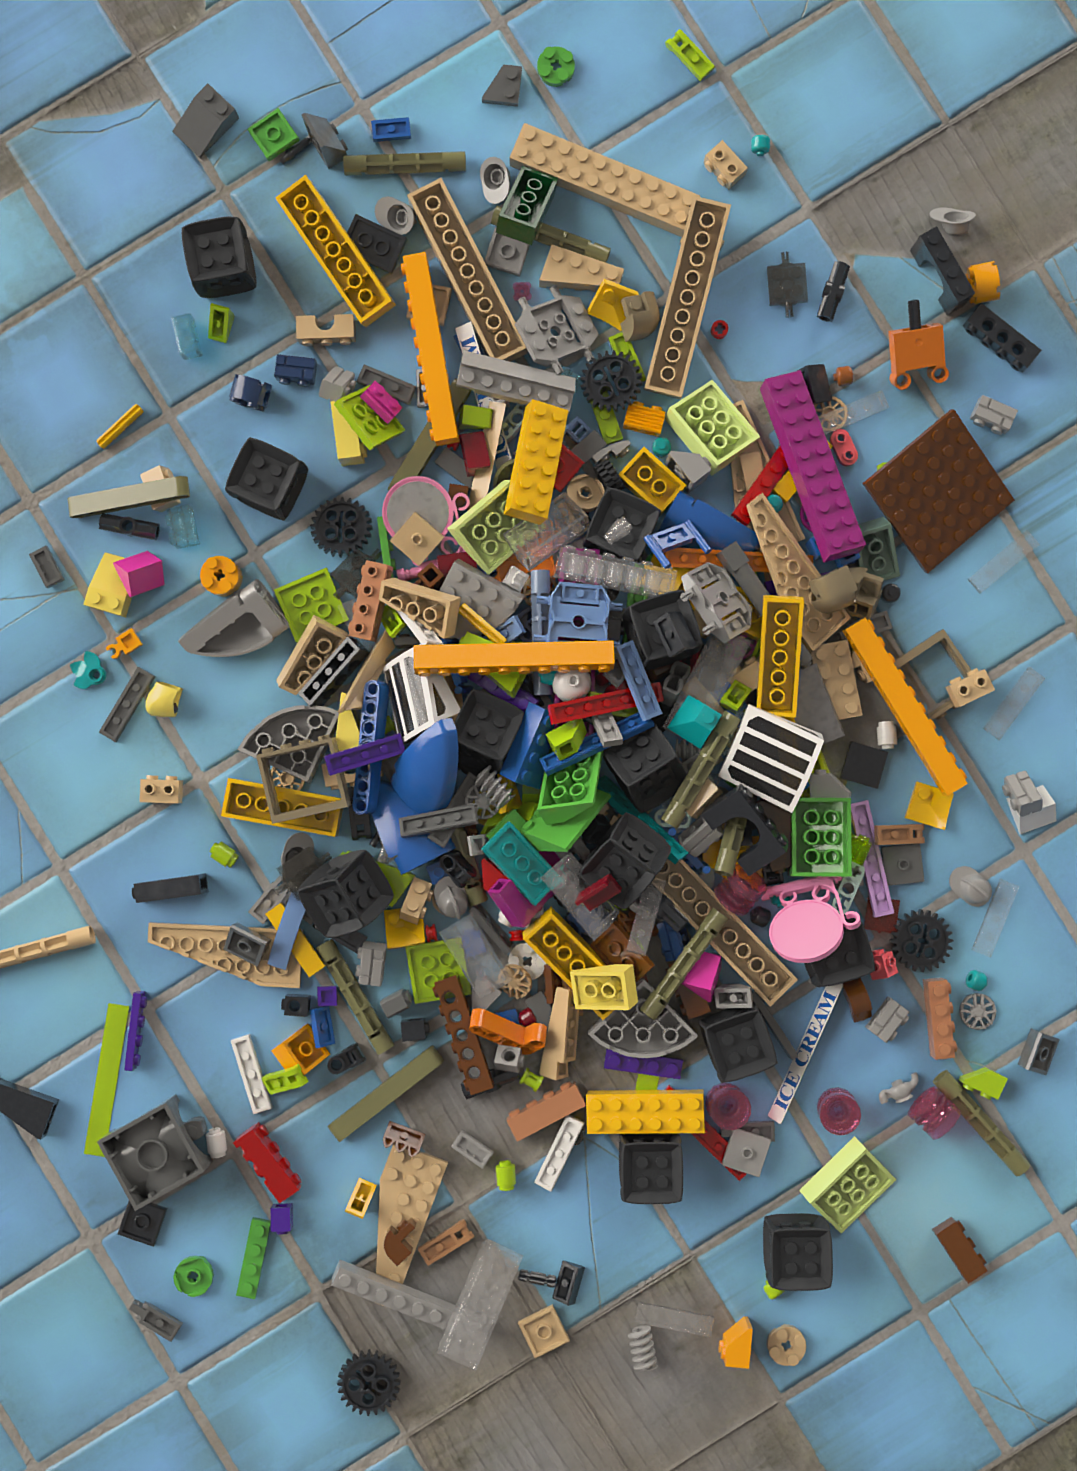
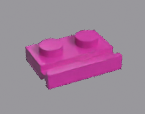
(381, 402)

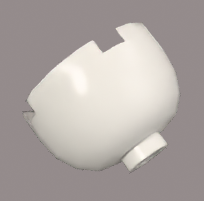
(571, 685)

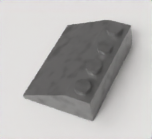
(815, 705)

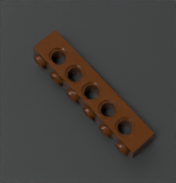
(484, 1080)

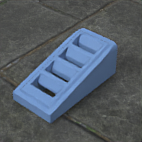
(577, 421)

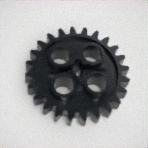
(595, 388)
(359, 526)
(938, 944)
(355, 1394)

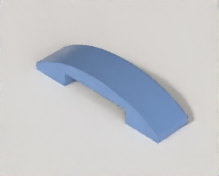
(286, 933)

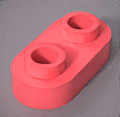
(843, 447)

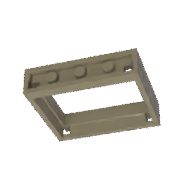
(942, 637)
(269, 788)

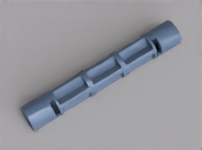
(540, 612)

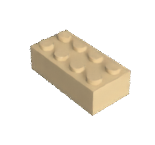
(839, 677)

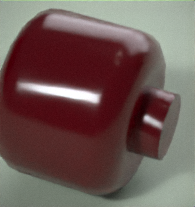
(527, 1017)

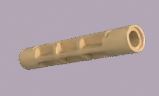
(47, 946)

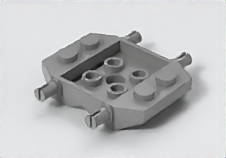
(537, 321)
(717, 601)

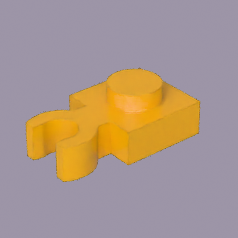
(127, 642)

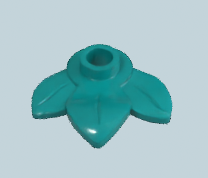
(86, 669)

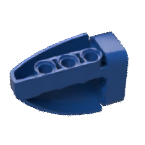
(712, 524)
(428, 768)
(411, 851)

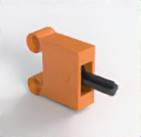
(917, 348)

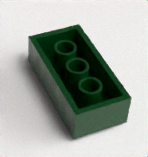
(526, 205)

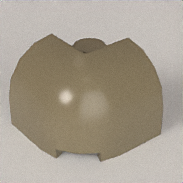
(641, 316)
(834, 590)
(867, 595)

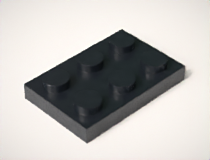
(376, 243)

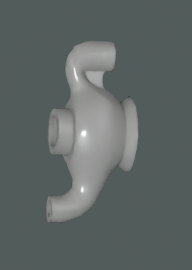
(900, 1090)

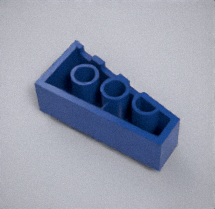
(529, 745)

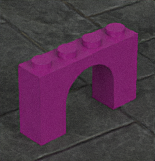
(513, 904)

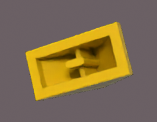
(360, 1198)

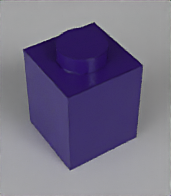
(281, 1218)

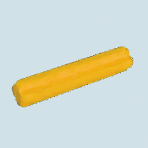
(119, 426)
(481, 624)

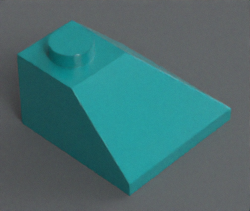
(694, 721)

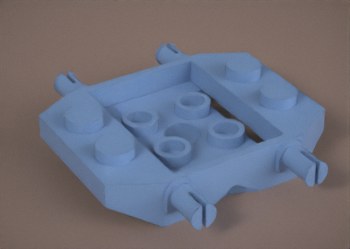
(562, 615)

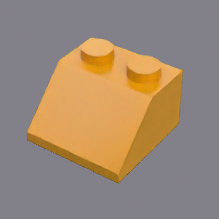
(300, 1050)
(736, 1344)

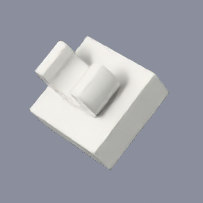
(515, 578)

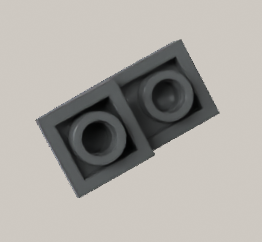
(540, 1008)

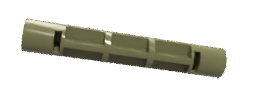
(404, 163)
(553, 236)
(701, 769)
(730, 846)
(474, 887)
(690, 955)
(355, 996)
(981, 1123)

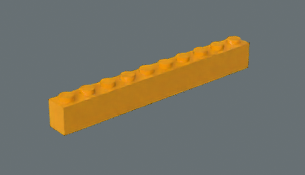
(431, 349)
(513, 658)
(905, 707)

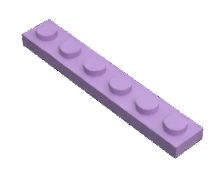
(874, 870)

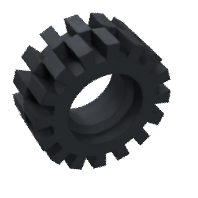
(608, 476)

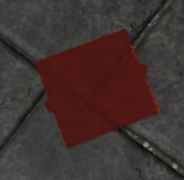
(881, 923)

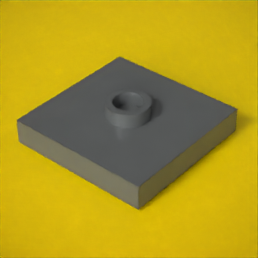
(902, 864)

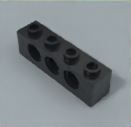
(1012, 338)
(334, 672)

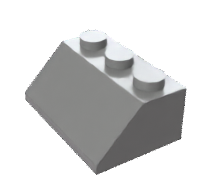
(689, 468)

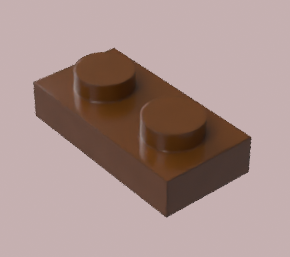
(552, 981)

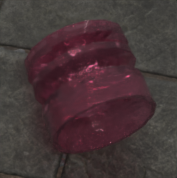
(740, 891)
(737, 1110)
(934, 1113)
(842, 1121)

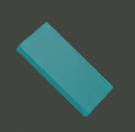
(518, 862)

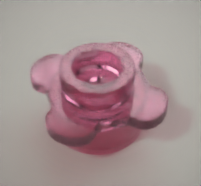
(522, 286)

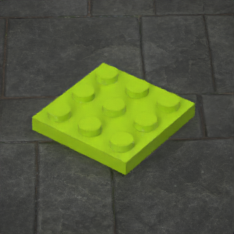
(366, 422)
(309, 597)
(429, 964)

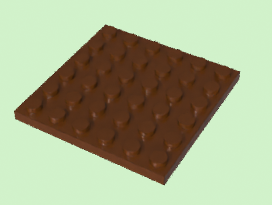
(938, 491)

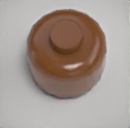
(843, 376)

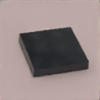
(864, 765)
(143, 1223)

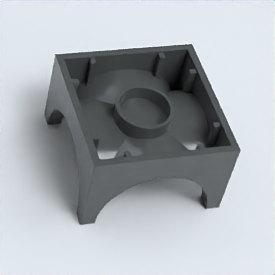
(153, 1154)

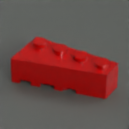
(268, 1162)

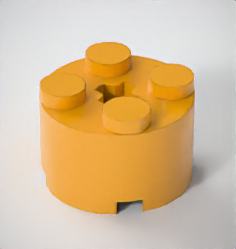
(984, 281)
(216, 566)

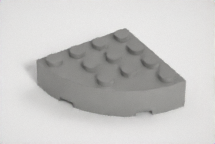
(483, 594)
(292, 726)
(637, 1034)

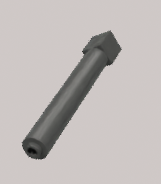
(736, 563)

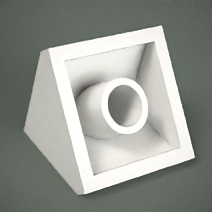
(1037, 819)

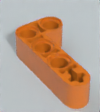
(507, 1032)

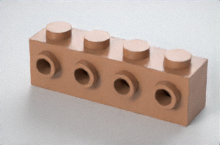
(368, 607)
(939, 1018)
(545, 1111)

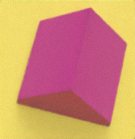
(140, 573)
(704, 976)

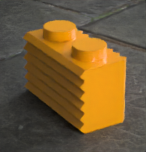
(644, 419)

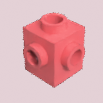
(884, 964)

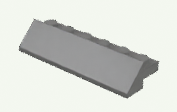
(514, 381)

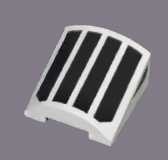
(415, 699)
(772, 757)

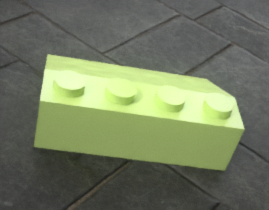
(711, 426)
(483, 527)
(847, 1185)

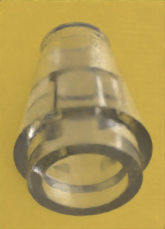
(618, 530)

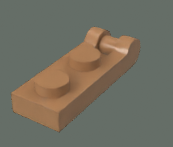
(898, 834)
(445, 1242)

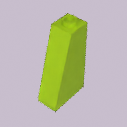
(509, 683)
(397, 881)

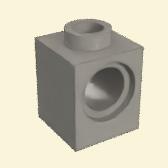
(503, 1053)

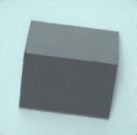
(246, 943)
(1038, 1052)

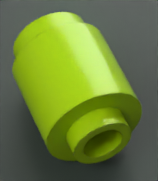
(223, 854)
(506, 1175)

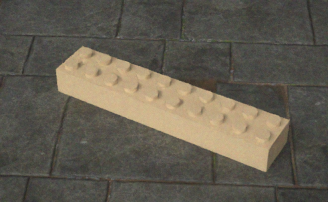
(603, 179)
(466, 271)
(687, 297)
(735, 940)

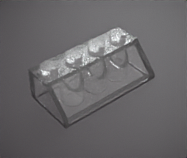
(536, 542)
(566, 885)
(475, 955)

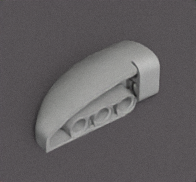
(237, 625)

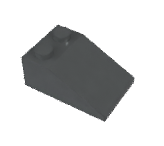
(205, 120)
(325, 139)

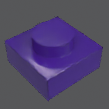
(327, 995)

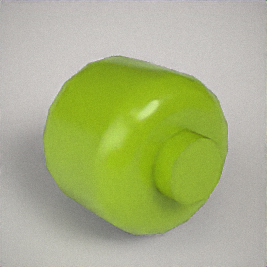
(771, 1292)

